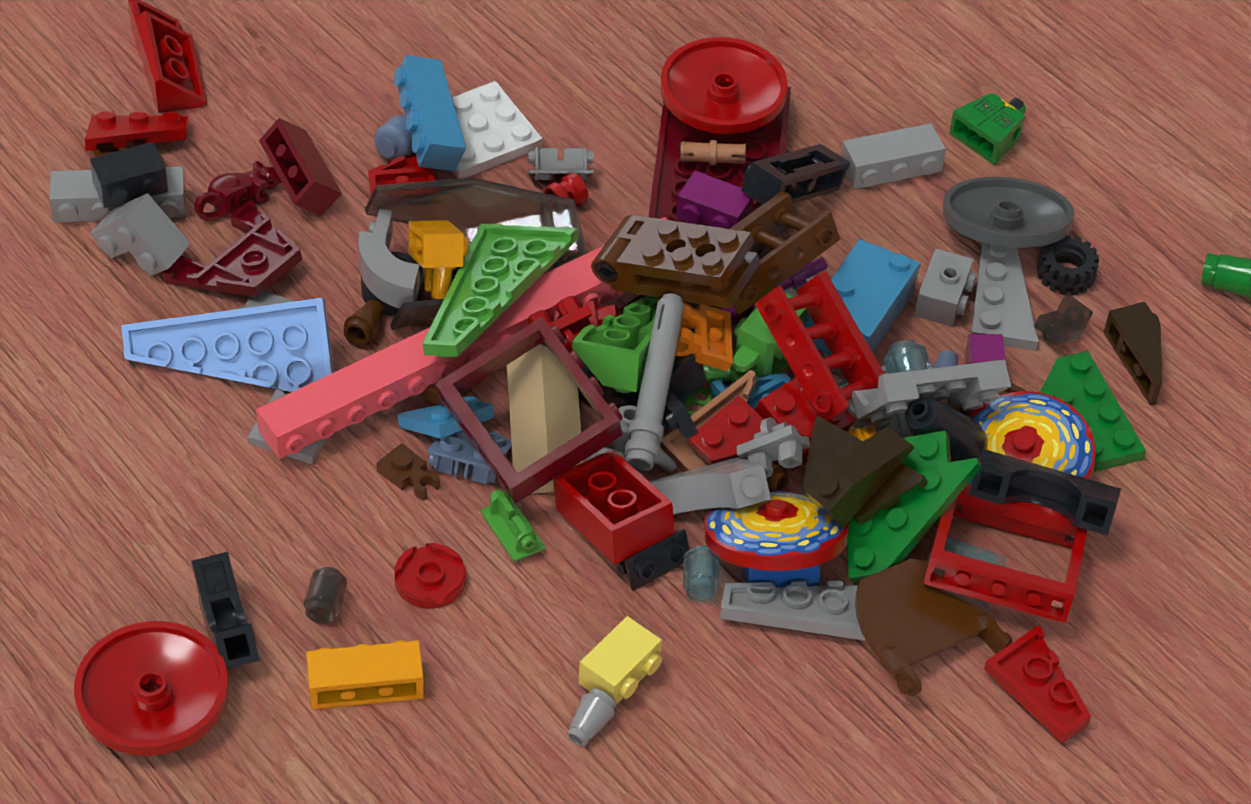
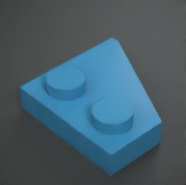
(438, 421)

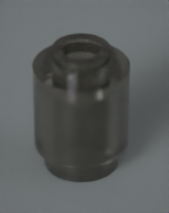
(325, 595)

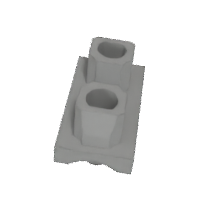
(773, 444)

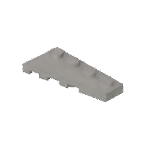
(1002, 298)

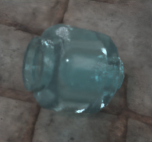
(906, 356)

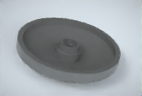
(1008, 212)

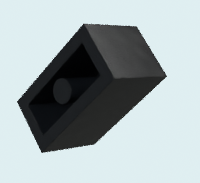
(128, 174)

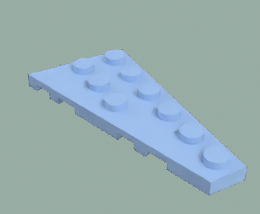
(260, 345)

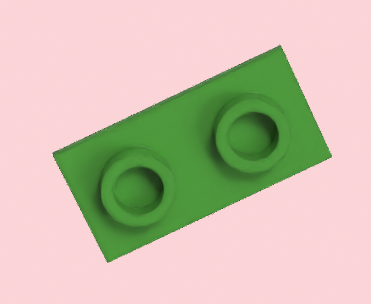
(511, 526)

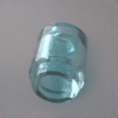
(700, 573)

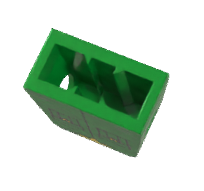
(989, 125)

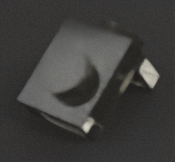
(1065, 323)

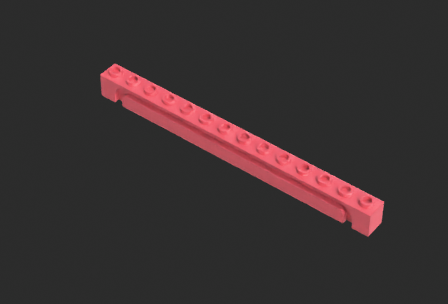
(405, 371)

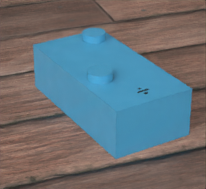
(873, 288)

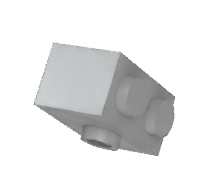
(945, 287)

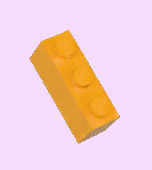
(365, 674)

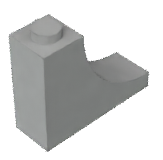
(718, 485)

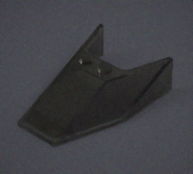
(467, 205)

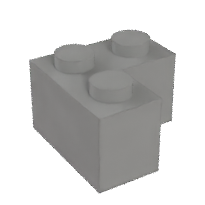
(144, 232)

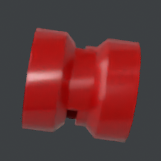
(570, 187)

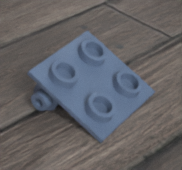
(453, 450)

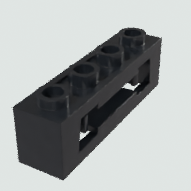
(799, 172)

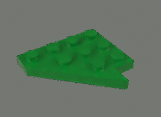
(1082, 386)
(897, 530)

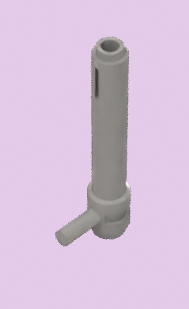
(646, 428)

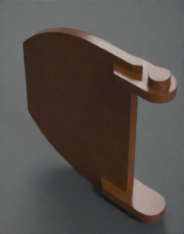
(915, 621)

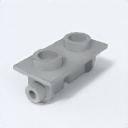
(547, 162)

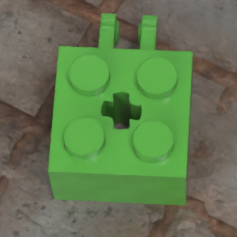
(757, 347)

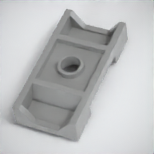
(960, 384)

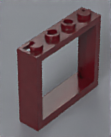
(559, 460)

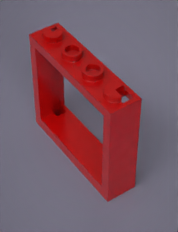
(999, 583)

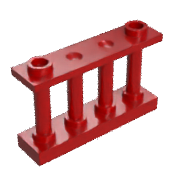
(840, 334)

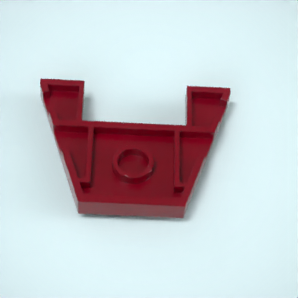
(247, 265)

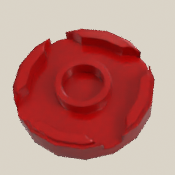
(430, 576)

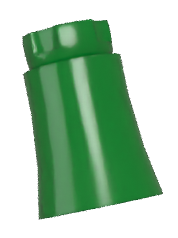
(1228, 274)

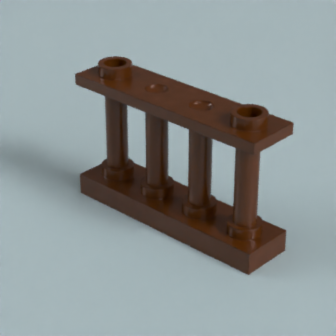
(787, 255)

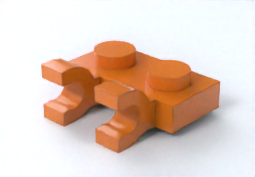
(711, 338)

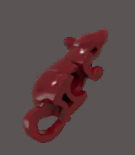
(233, 190)

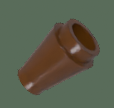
(363, 324)

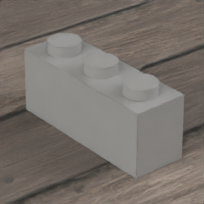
(893, 156)

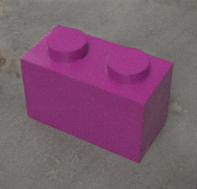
(712, 202)

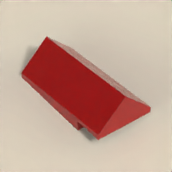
(167, 58)

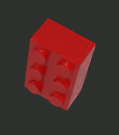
(613, 506)

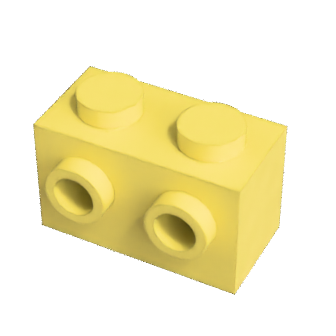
(621, 660)

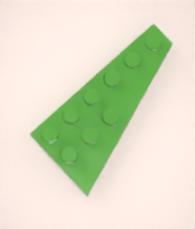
(493, 276)

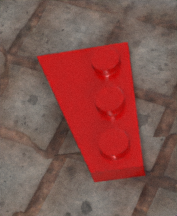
(123, 129)
(1036, 681)

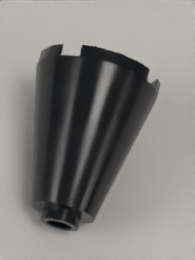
(964, 432)

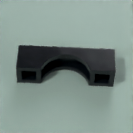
(1079, 499)

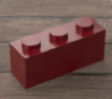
(300, 167)

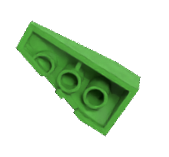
(619, 346)

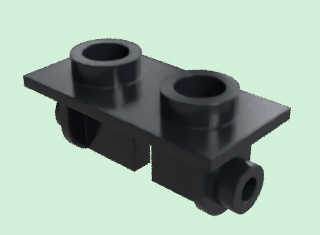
(655, 560)

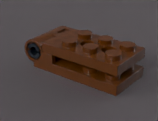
(677, 258)

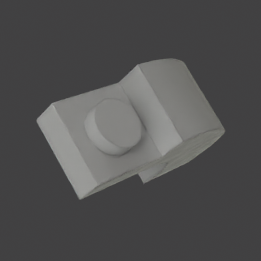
(381, 271)

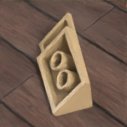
(541, 408)

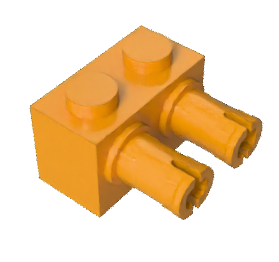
(438, 249)

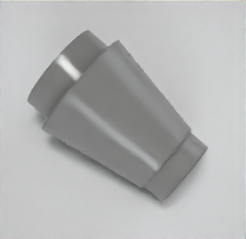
(591, 716)

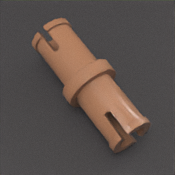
(713, 152)

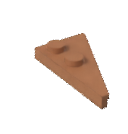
(676, 444)

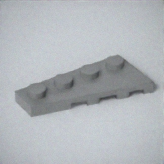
(794, 607)

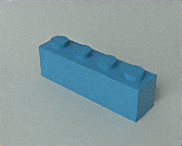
(430, 113)

